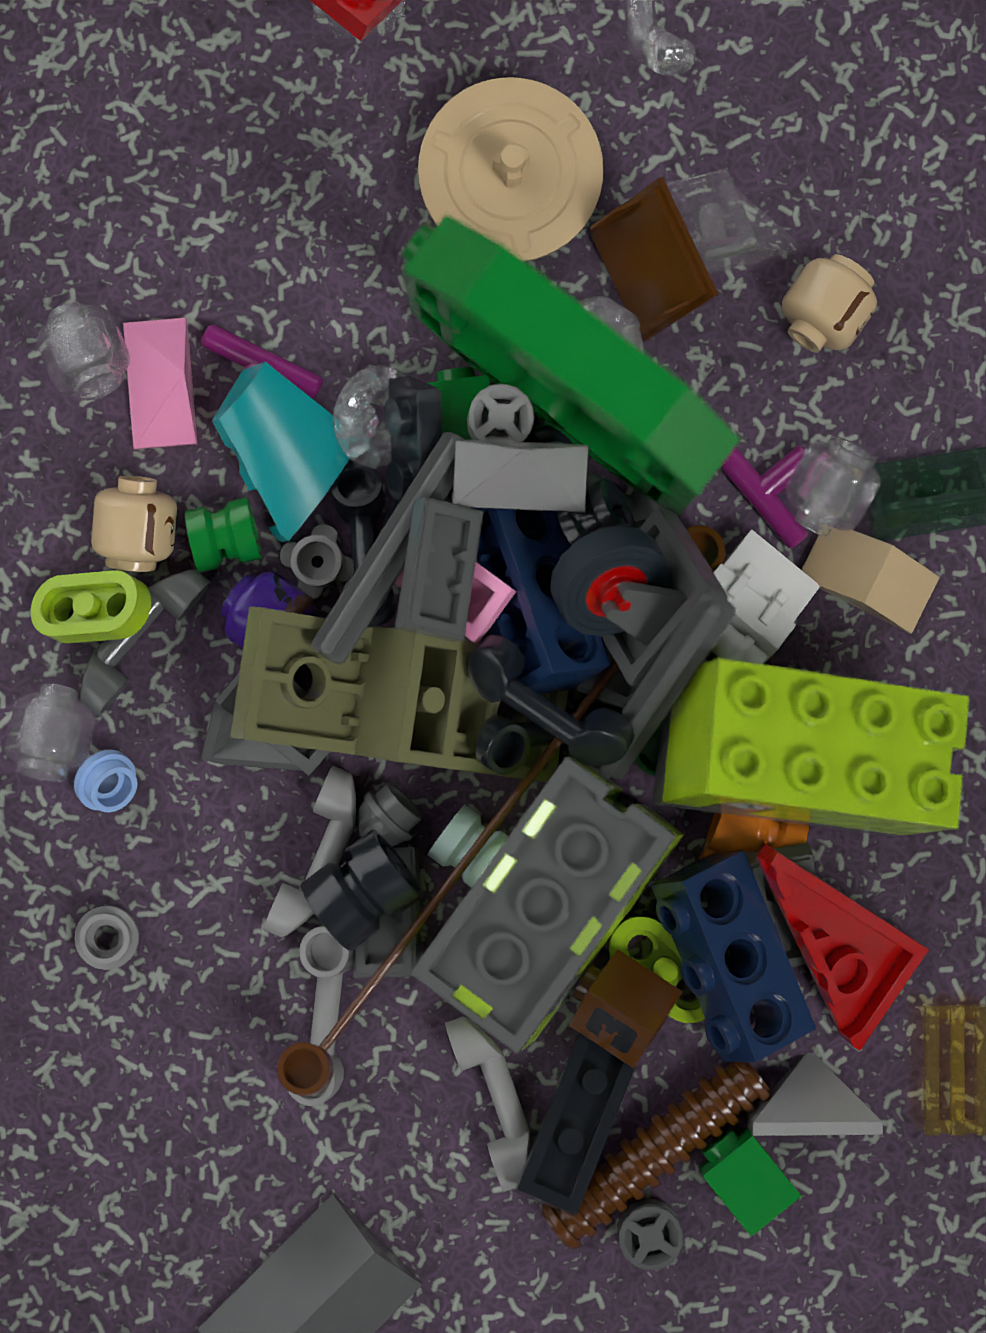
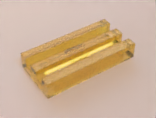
(930, 1023)

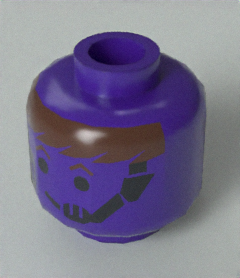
(264, 591)

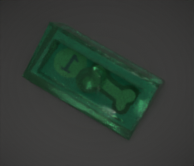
(929, 495)

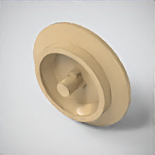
(512, 165)

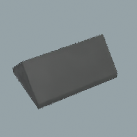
(320, 1280)

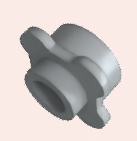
(323, 544)

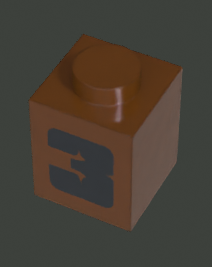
(623, 1006)

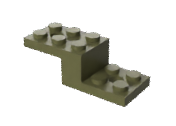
(390, 699)

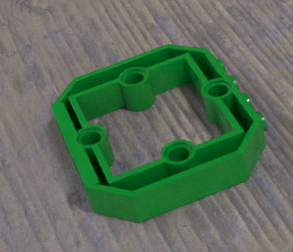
(566, 362)

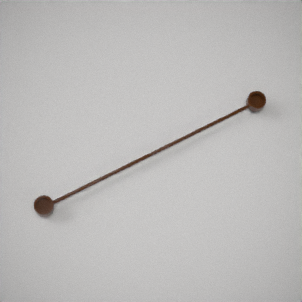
(308, 1068)

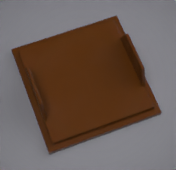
(653, 259)

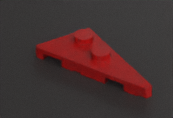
(849, 950)

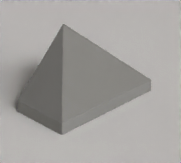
(520, 475)
(812, 1103)

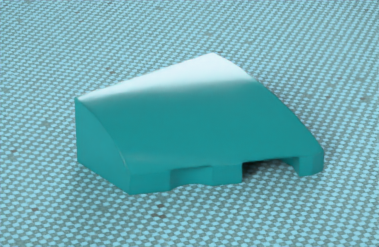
(281, 445)

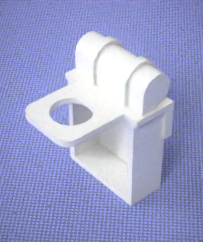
(767, 600)

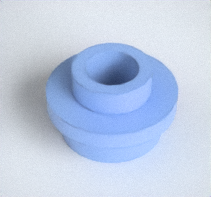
(106, 781)

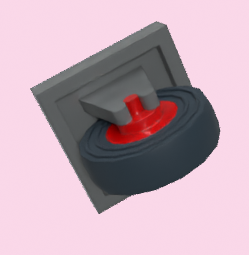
(632, 587)

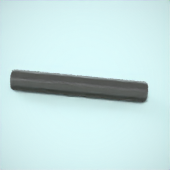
(385, 558)
(672, 673)

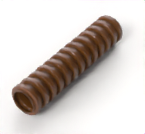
(660, 1148)

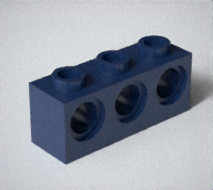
(522, 552)
(759, 966)

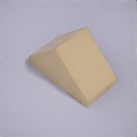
(871, 576)

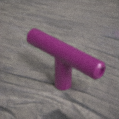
(248, 355)
(763, 491)

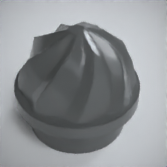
(389, 814)

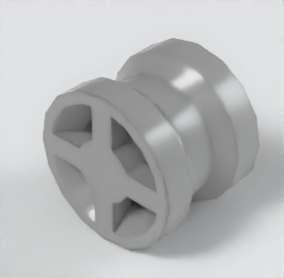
(502, 403)

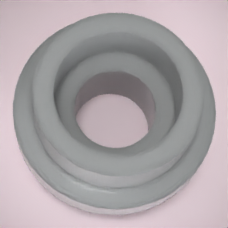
(87, 943)

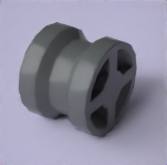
(653, 1250)

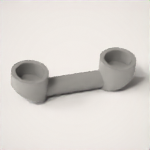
(338, 804)
(335, 961)
(474, 1048)

